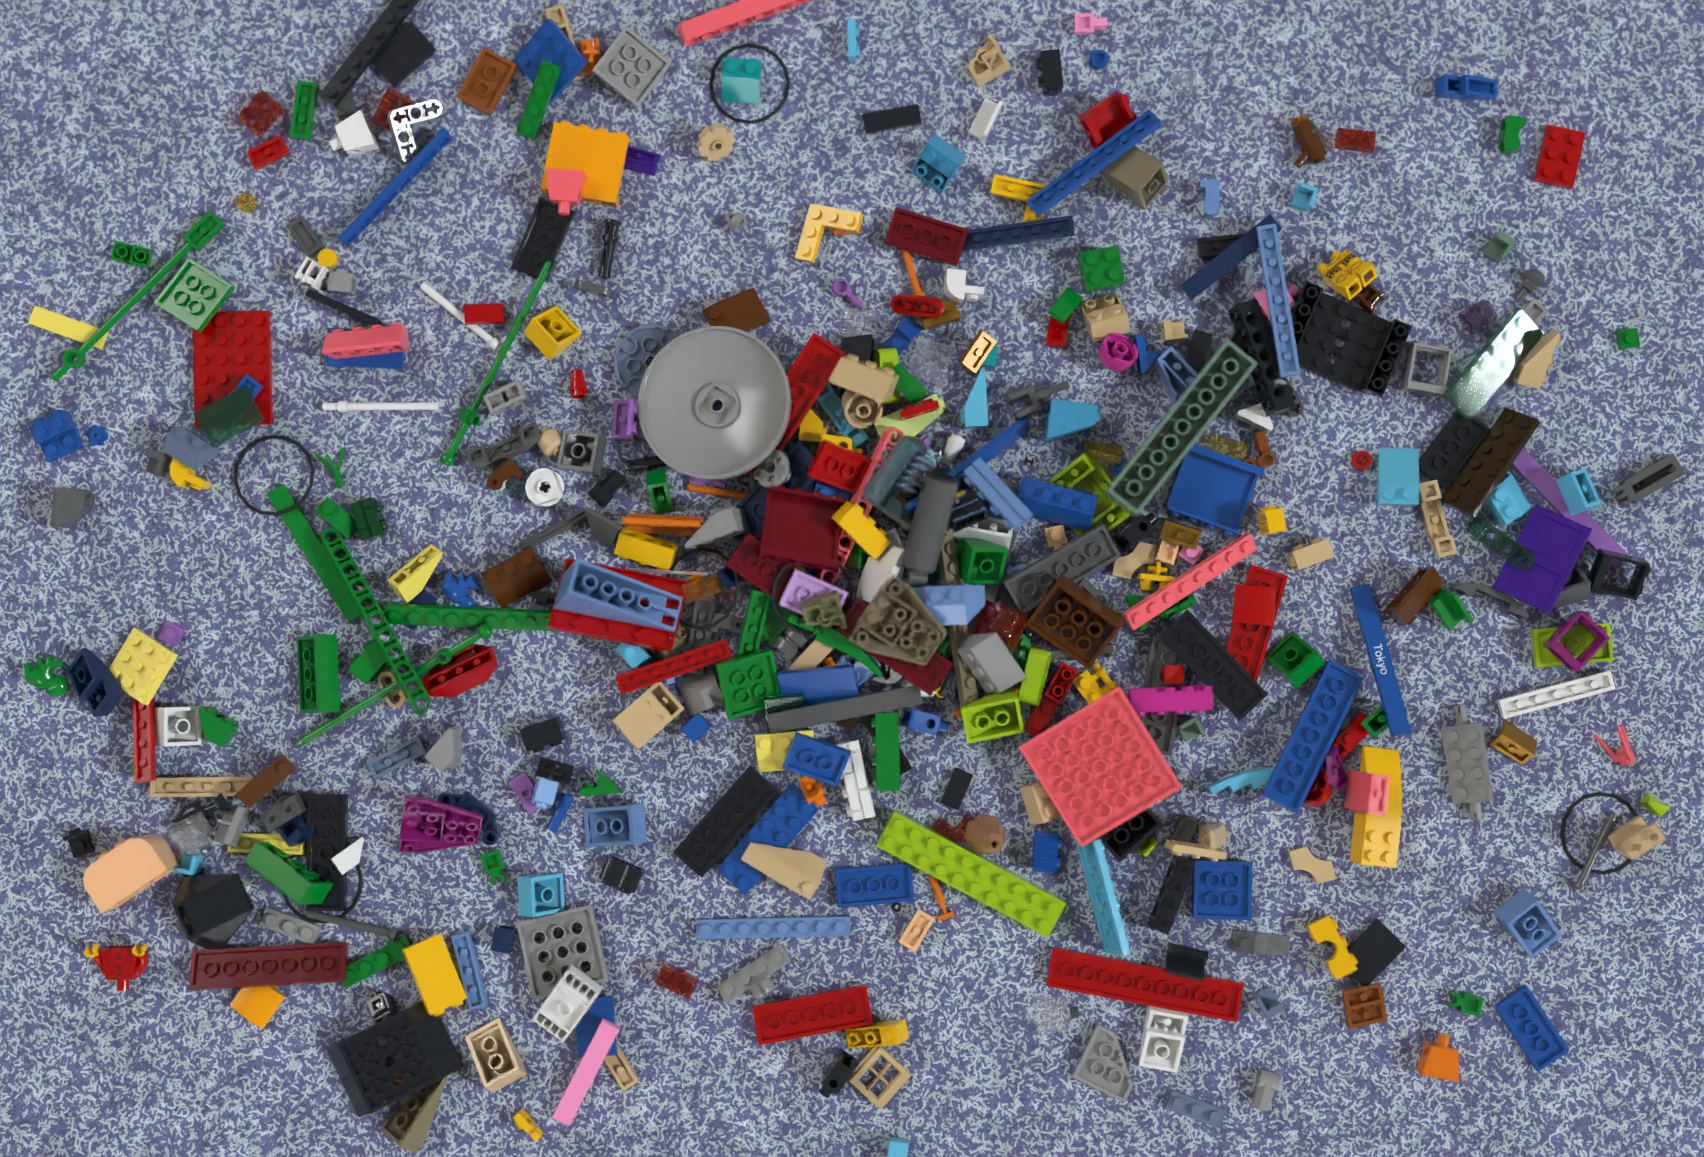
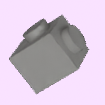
(341, 282)

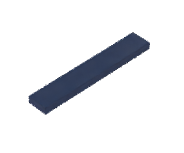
(1019, 233)
(1224, 261)

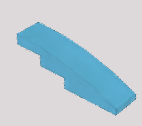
(1254, 778)

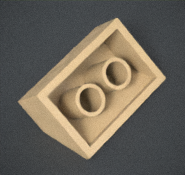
(864, 378)

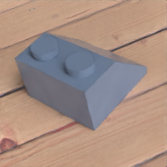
(189, 448)

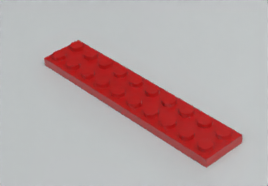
(1143, 984)

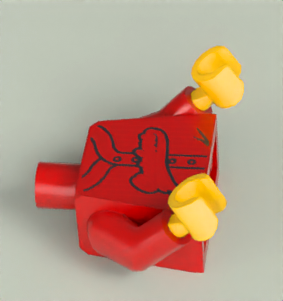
(120, 962)

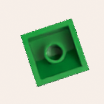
(982, 562)
(1294, 659)

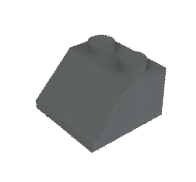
(582, 452)
(1575, 590)

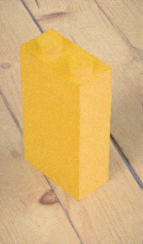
(434, 974)

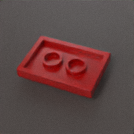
(1559, 156)
(839, 466)

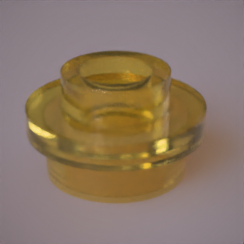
(241, 202)

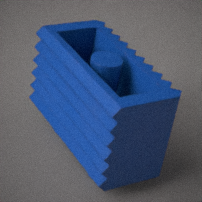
(1045, 851)

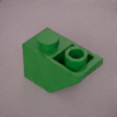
(216, 727)

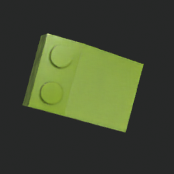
(992, 717)

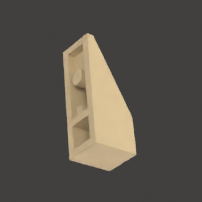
(1213, 835)

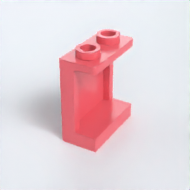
(1367, 792)

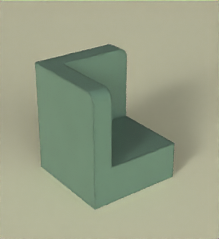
(1499, 246)
(1190, 728)

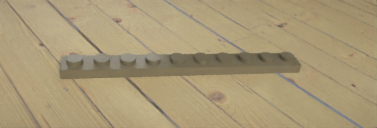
(958, 633)

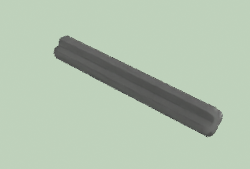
(553, 530)

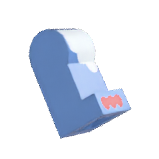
(1210, 197)

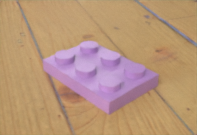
(805, 586)

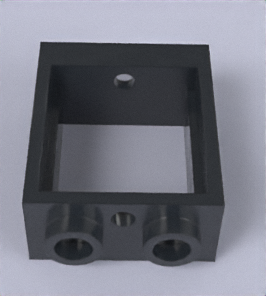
(1600, 568)

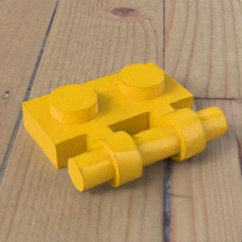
(1089, 687)

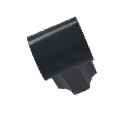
(603, 492)

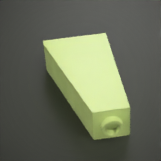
(911, 426)

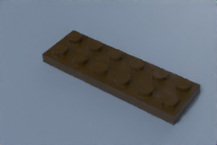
(1490, 462)

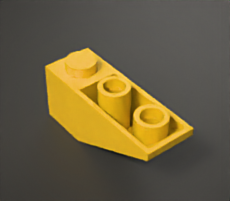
(878, 1034)

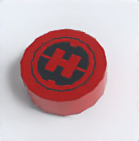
(1361, 460)

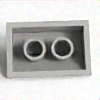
(990, 662)

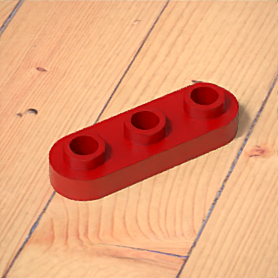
(911, 305)

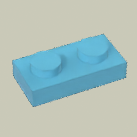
(853, 48)

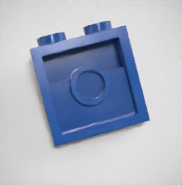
(56, 435)

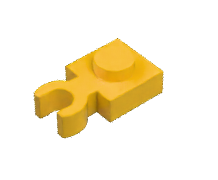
(525, 1122)

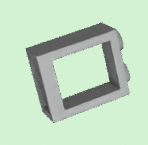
(1444, 365)

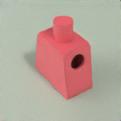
(565, 188)

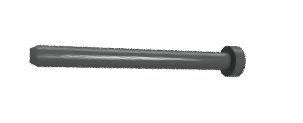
(1579, 884)

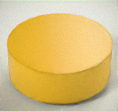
(328, 258)

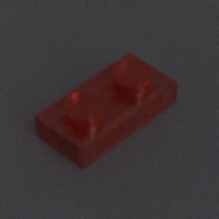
(1355, 140)

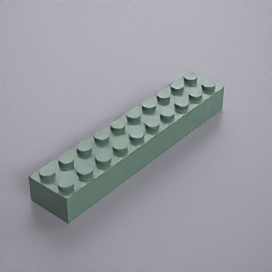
(1180, 428)

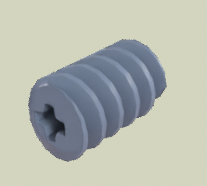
(915, 474)

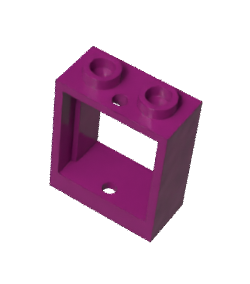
(1563, 655)

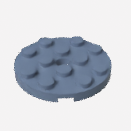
(635, 351)

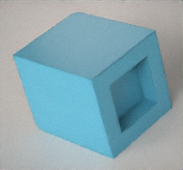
(1303, 197)
(190, 864)

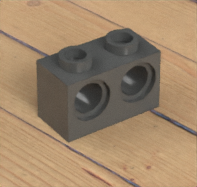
(284, 812)

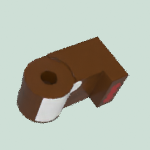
(498, 480)

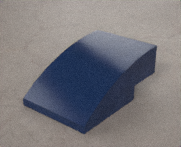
(94, 683)

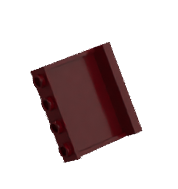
(801, 528)

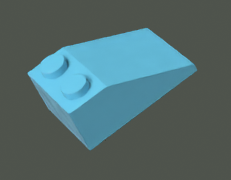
(1398, 477)

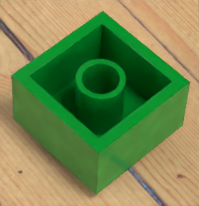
(1100, 269)

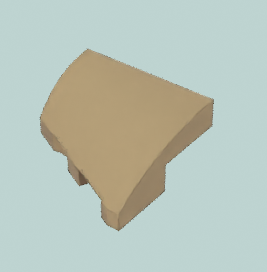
(988, 63)

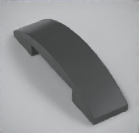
(503, 451)
(1511, 605)

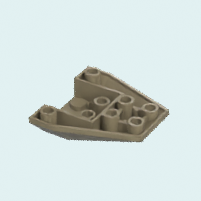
(898, 624)

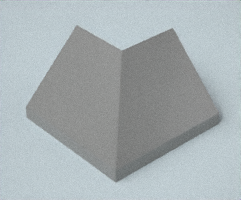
(700, 691)

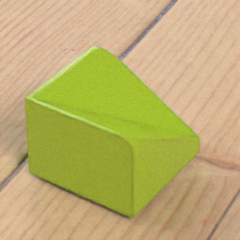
(1654, 805)

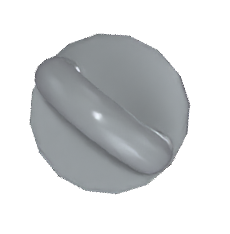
(735, 221)

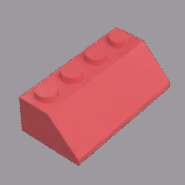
(366, 341)

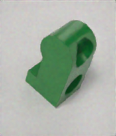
(1509, 134)

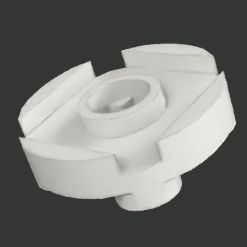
(550, 478)

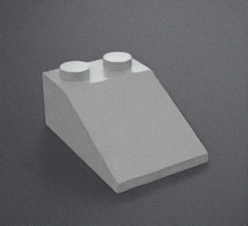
(720, 526)

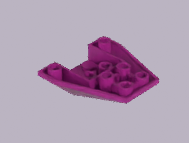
(436, 826)

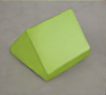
(1147, 846)

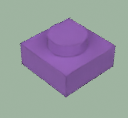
(172, 633)

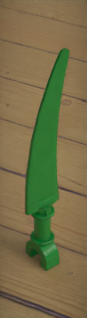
(837, 640)

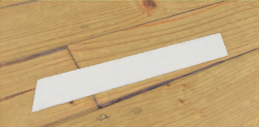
(669, 572)

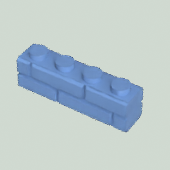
(997, 494)

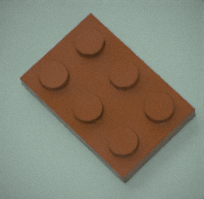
(487, 81)

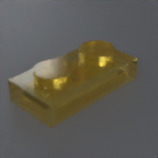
(1102, 451)

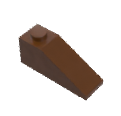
(265, 780)

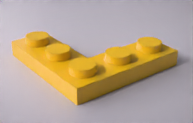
(1017, 190)
(819, 218)

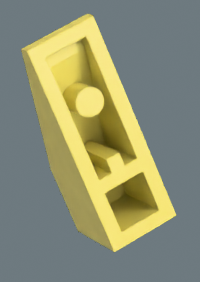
(414, 575)

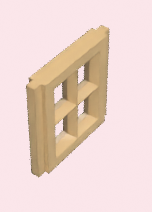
(891, 1088)

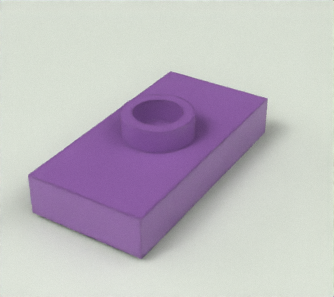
(524, 788)

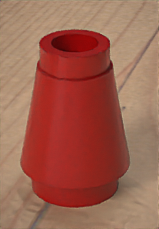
(578, 385)

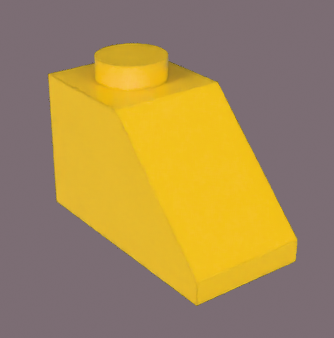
(811, 429)

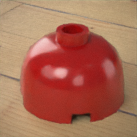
(1319, 791)

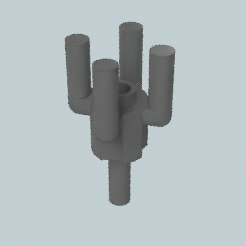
(1034, 397)

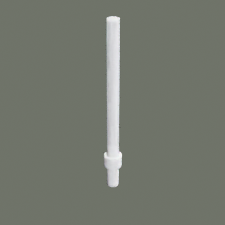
(494, 343)
(343, 406)

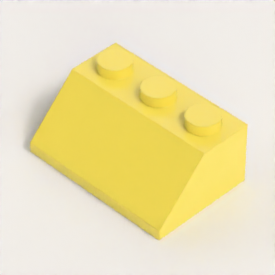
(773, 748)

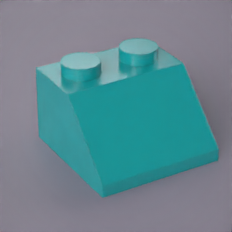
(741, 80)

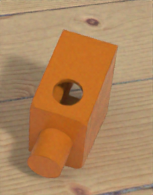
(1439, 1059)

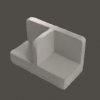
(232, 826)

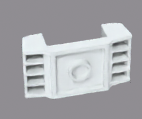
(567, 1003)

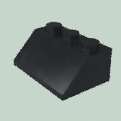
(1130, 834)

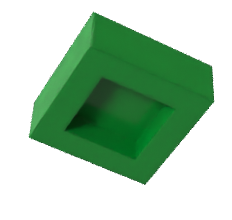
(1627, 339)

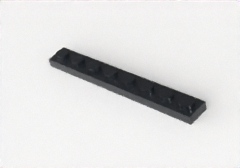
(366, 51)

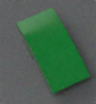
(131, 254)
(1065, 305)
(909, 385)

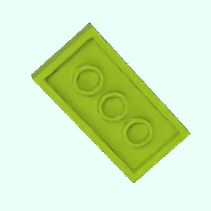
(1573, 640)

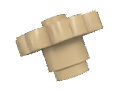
(715, 142)

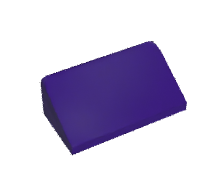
(641, 161)

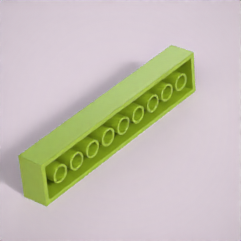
(971, 873)

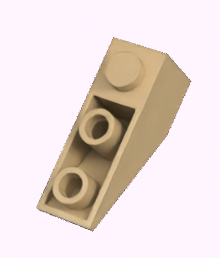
(1533, 367)

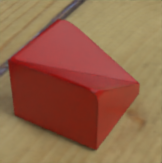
(1172, 675)

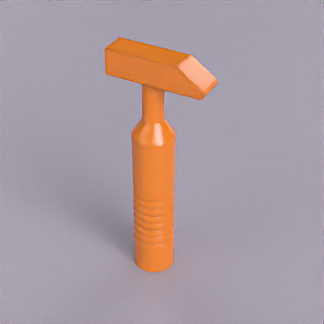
(940, 899)

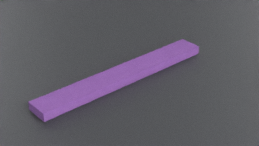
(1549, 490)

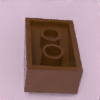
(739, 311)

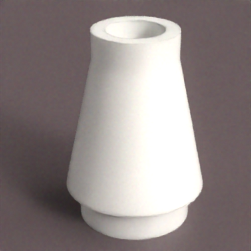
(953, 447)

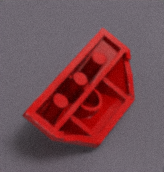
(464, 671)

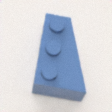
(1174, 373)

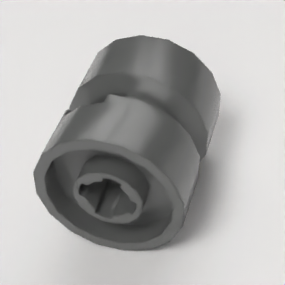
(790, 642)

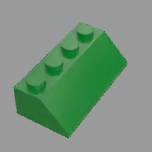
(318, 673)

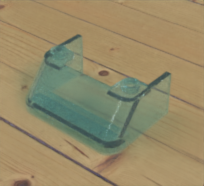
(882, 488)

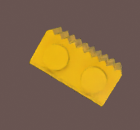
(1271, 520)

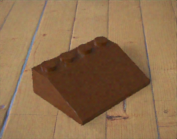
(1075, 621)

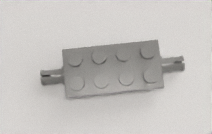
(1467, 762)

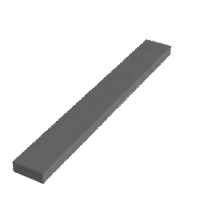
(844, 708)

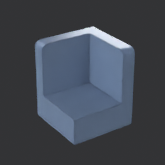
(1268, 1003)

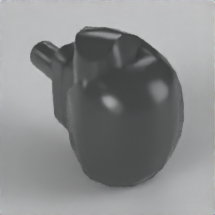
(1531, 281)

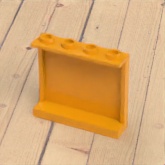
(592, 151)

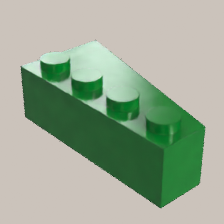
(287, 874)

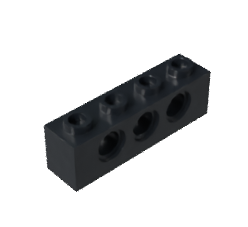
(1171, 894)

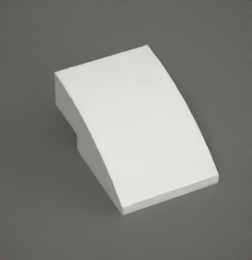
(879, 570)
(1163, 1039)

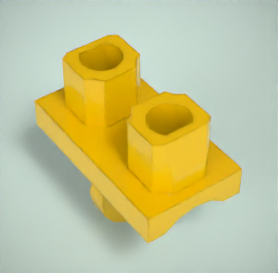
(1147, 579)

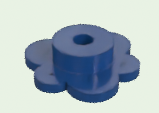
(101, 435)

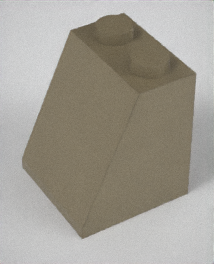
(1137, 176)

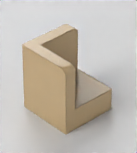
(1173, 331)

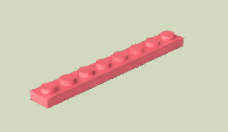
(1190, 581)

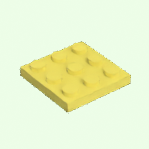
(142, 665)

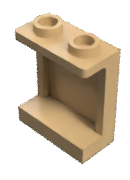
(1635, 838)

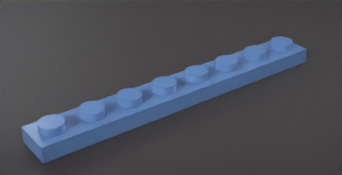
(1278, 300)
(773, 927)

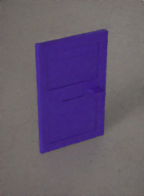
(1556, 548)

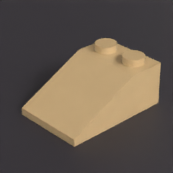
(495, 1056)

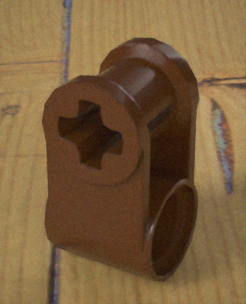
(1368, 298)

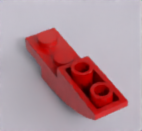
(1052, 697)

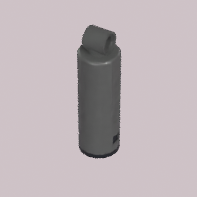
(928, 527)

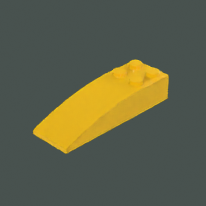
(1377, 836)

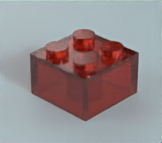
(1004, 621)

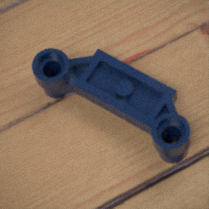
(471, 803)

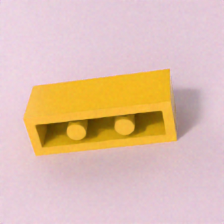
(862, 529)
(645, 549)

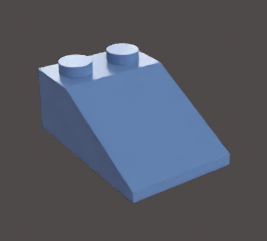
(615, 825)
(1527, 923)

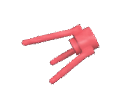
(1625, 753)

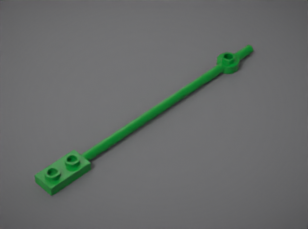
(196, 238)

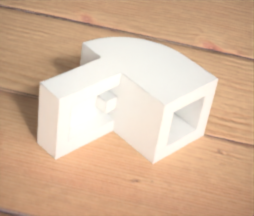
(956, 289)

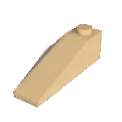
(792, 868)

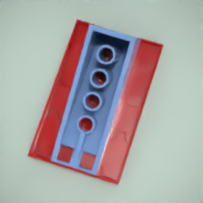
(617, 605)

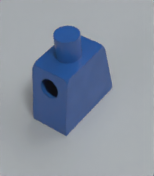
(918, 719)

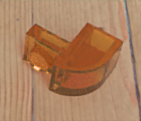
(703, 588)

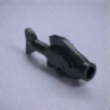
(194, 807)

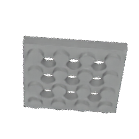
(531, 948)

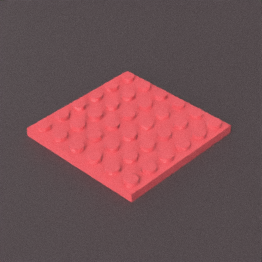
(1100, 766)

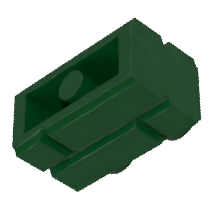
(369, 519)

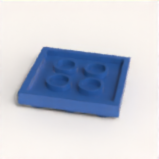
(555, 47)
(1222, 890)

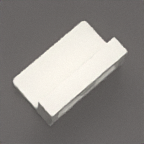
(985, 119)

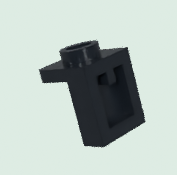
(79, 842)

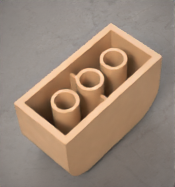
(128, 870)

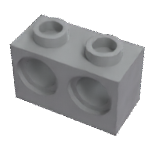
(506, 398)

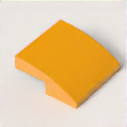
(258, 1003)

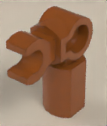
(1266, 458)

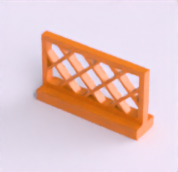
(663, 524)

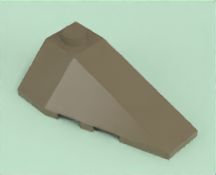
(413, 1120)

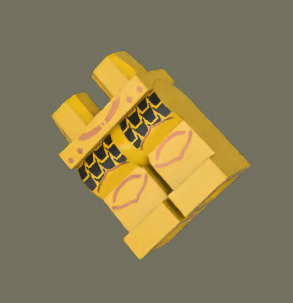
(1346, 271)

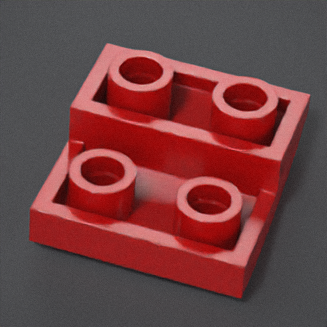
(1254, 605)

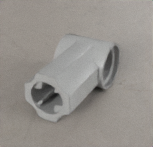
(1266, 1084)

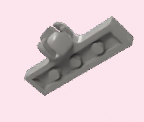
(755, 976)

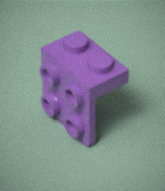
(625, 419)

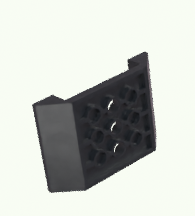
(1368, 348)
(420, 1052)

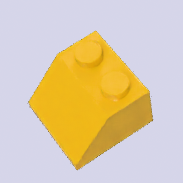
(552, 332)

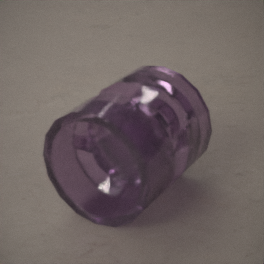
(1477, 316)

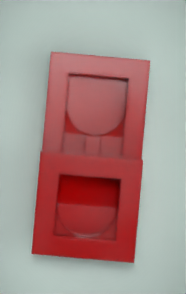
(1057, 333)

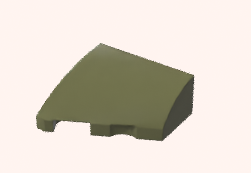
(823, 610)

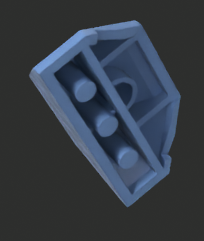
(952, 603)

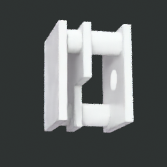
(310, 268)

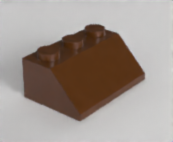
(516, 576)
(1414, 596)

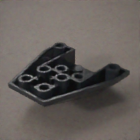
(212, 908)

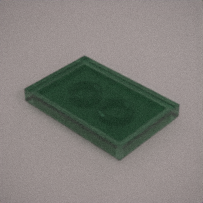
(229, 416)

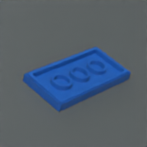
(379, 361)
(820, 683)
(874, 884)
(1531, 1028)

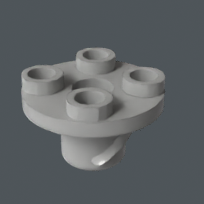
(773, 470)

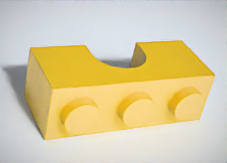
(1341, 962)

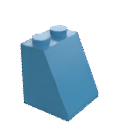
(1068, 418)

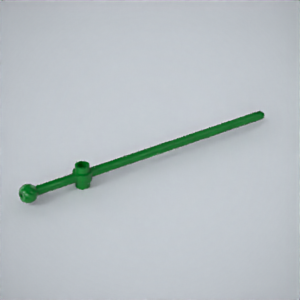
(469, 416)
(484, 631)

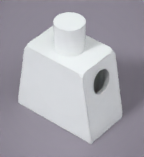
(354, 135)

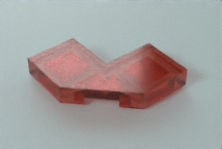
(947, 830)

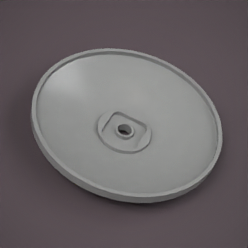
(688, 380)

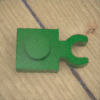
(492, 863)
(1467, 1003)

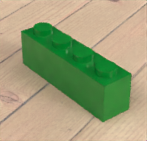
(887, 751)

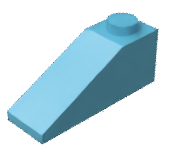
(975, 411)

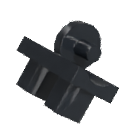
(555, 770)

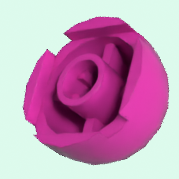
(1117, 352)

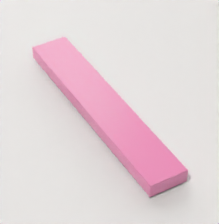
(586, 1072)

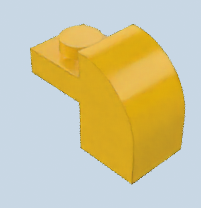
(184, 476)

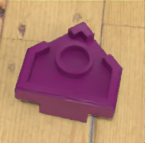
(1335, 769)

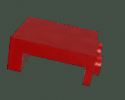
(1106, 118)

